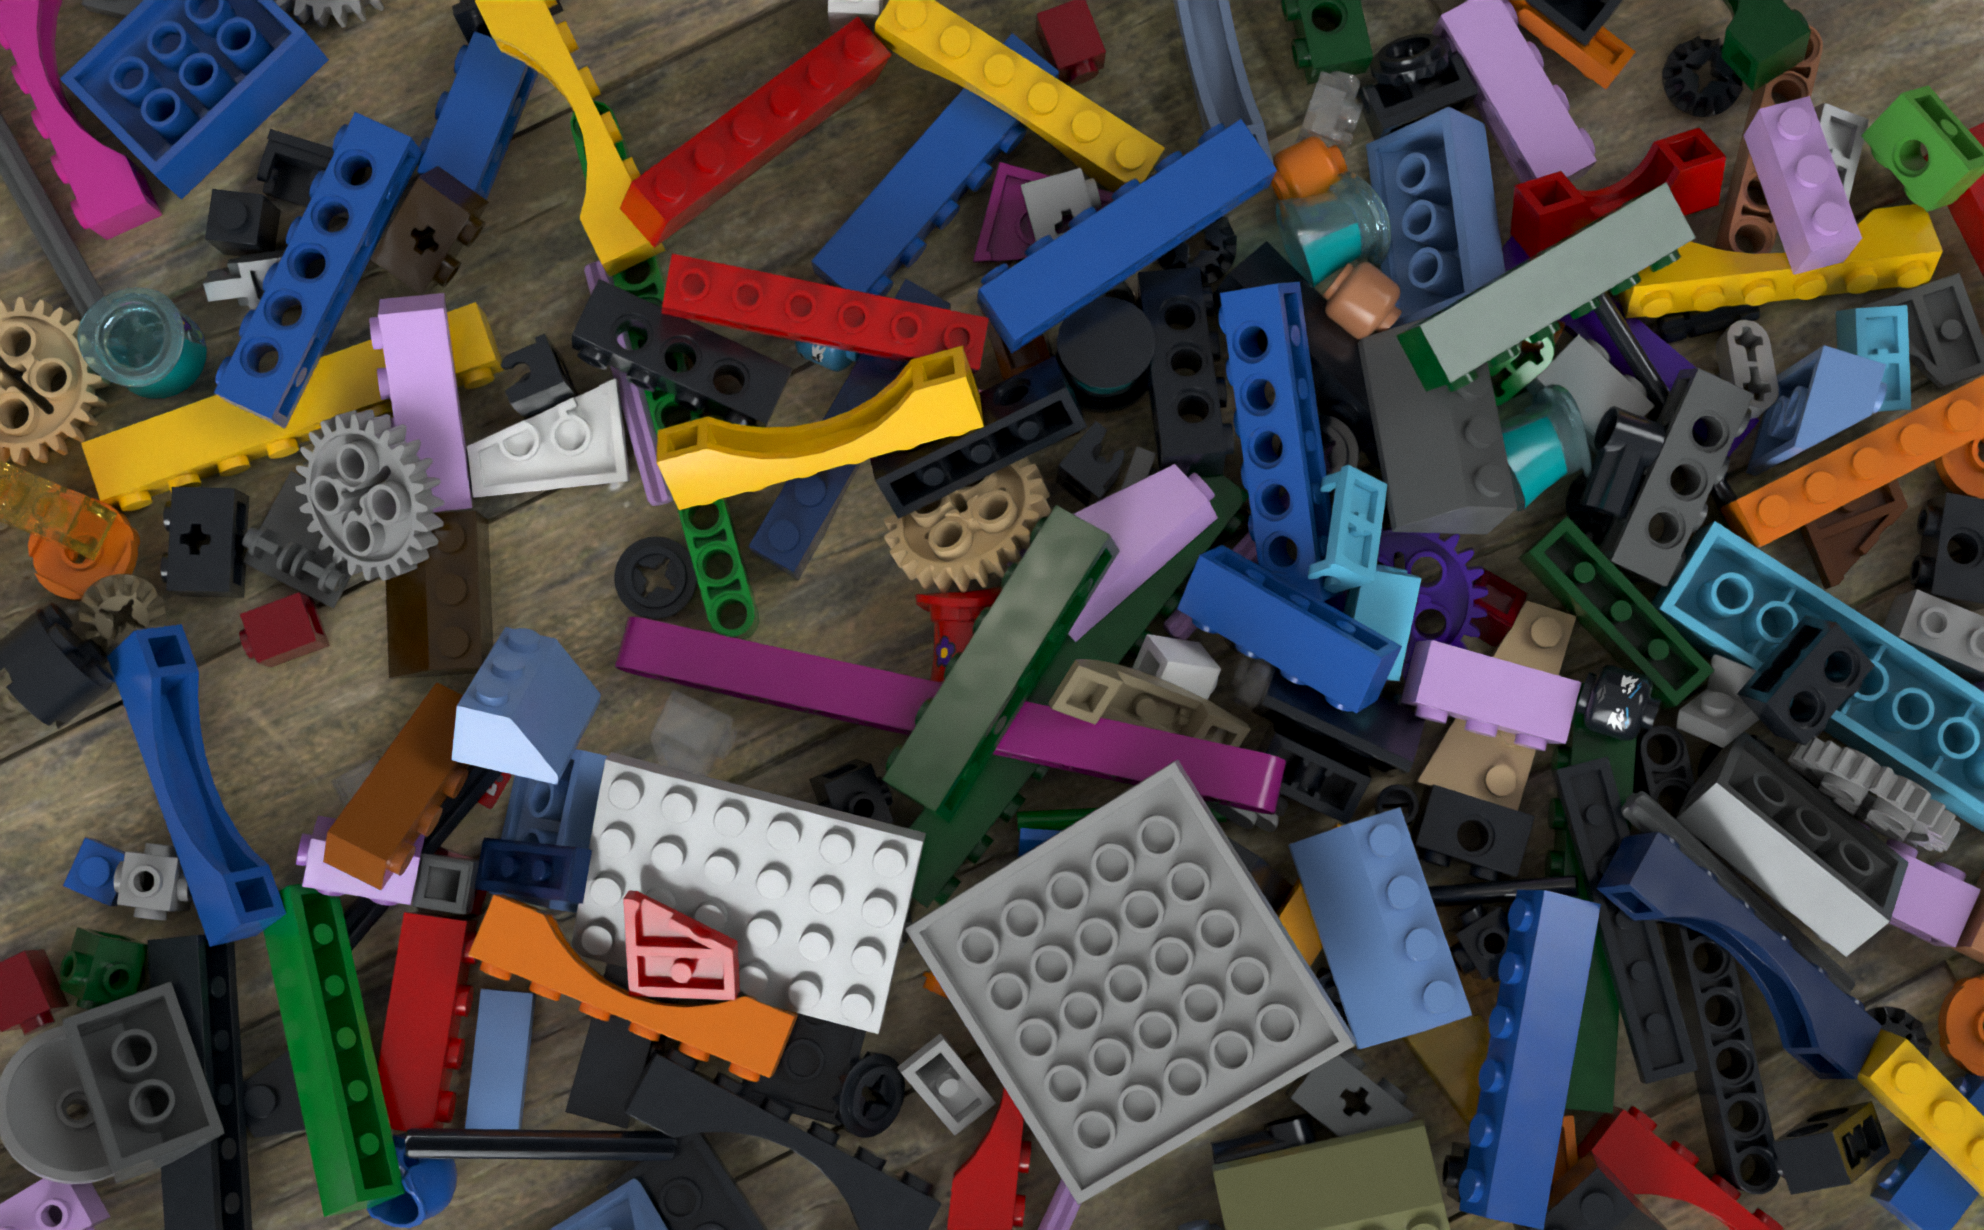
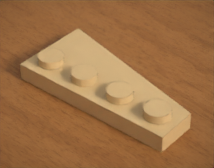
(1495, 766)

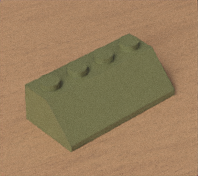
(1337, 1184)

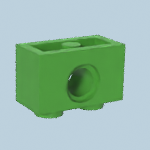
(1953, 152)

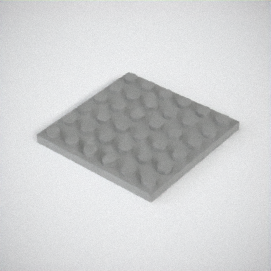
(1130, 983)

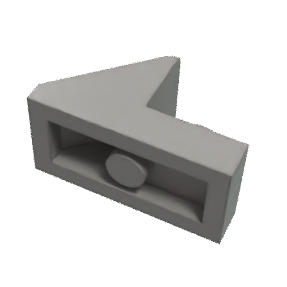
(1719, 712)
(947, 1084)

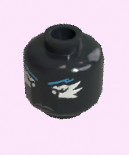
(1618, 702)

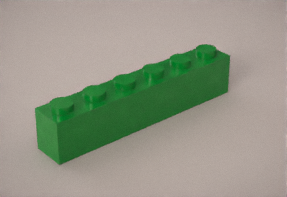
(332, 1053)

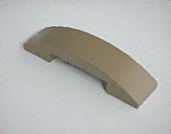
(1137, 698)

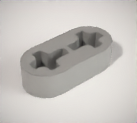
(1754, 368)

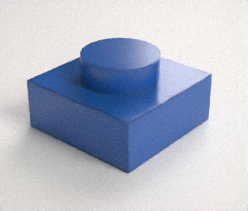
(95, 871)

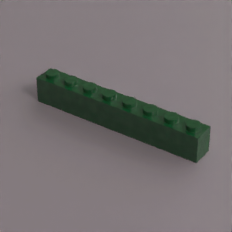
(1596, 1046)

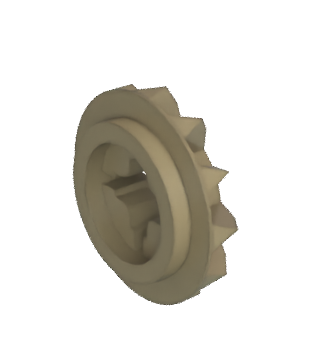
(113, 593)

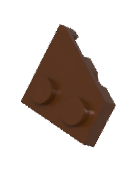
(1851, 531)

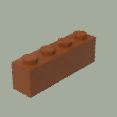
(400, 795)

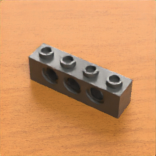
(1726, 416)

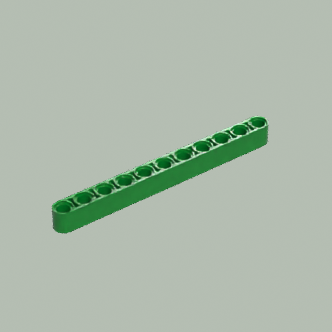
(722, 537)

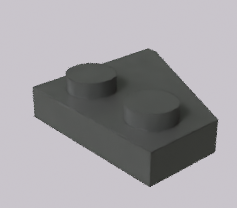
(1941, 330)

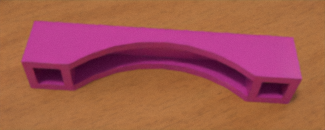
(107, 185)

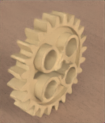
(51, 350)
(970, 529)

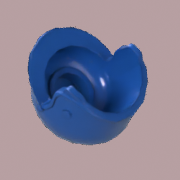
(427, 1188)

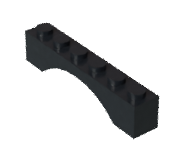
(687, 1102)

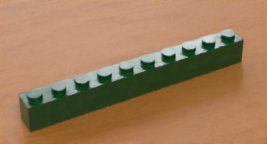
(1117, 634)

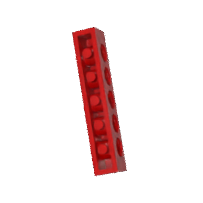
(817, 312)

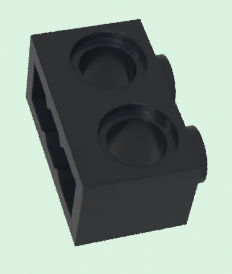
(1799, 673)
(1830, 1148)

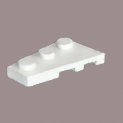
(557, 449)

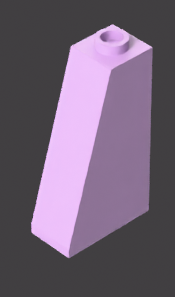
(1149, 527)

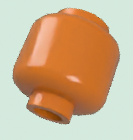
(1306, 169)

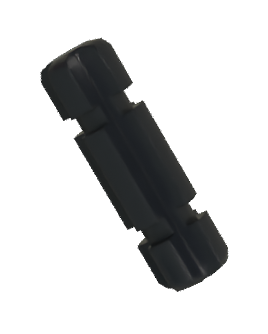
(1676, 326)

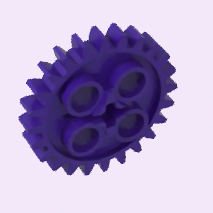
(1450, 593)

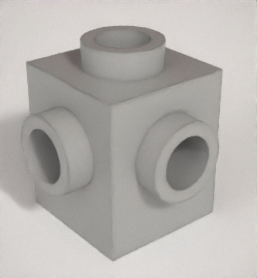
(134, 882)

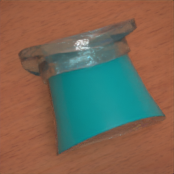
(1334, 228)
(142, 343)
(1545, 443)

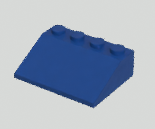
(193, 80)

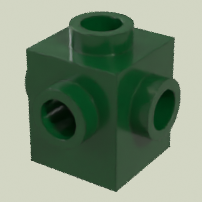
(102, 967)

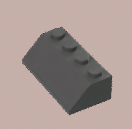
(1435, 446)
(1794, 844)

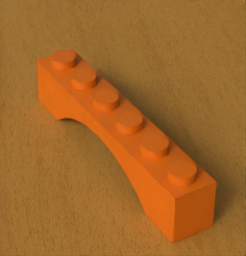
(1859, 466)
(532, 945)

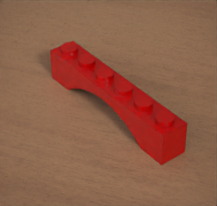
(1652, 1167)
(987, 1181)

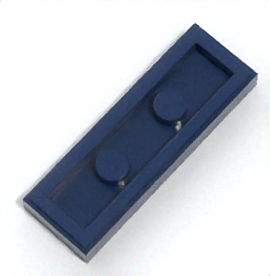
(533, 869)

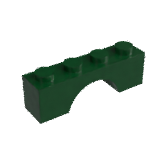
(1764, 40)

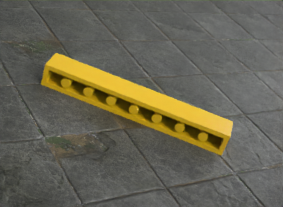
(223, 439)

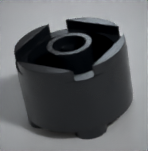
(52, 667)

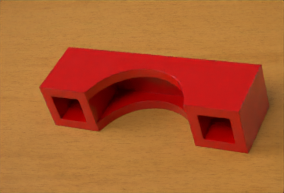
(1554, 208)

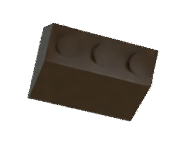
(444, 607)

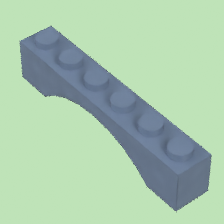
(1217, 67)

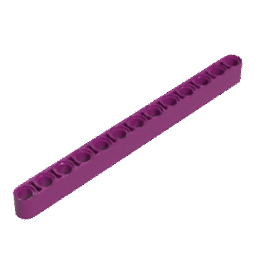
(891, 702)

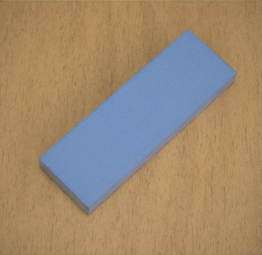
(500, 1059)

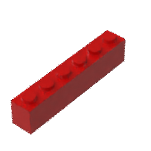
(754, 132)

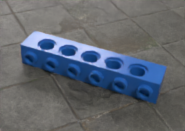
(323, 298)
(1291, 416)

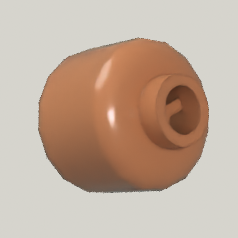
(1362, 300)

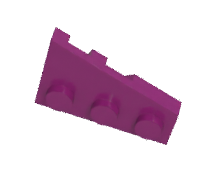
(1006, 224)

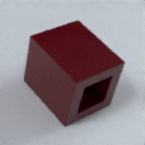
(1071, 41)
(282, 630)
(29, 992)

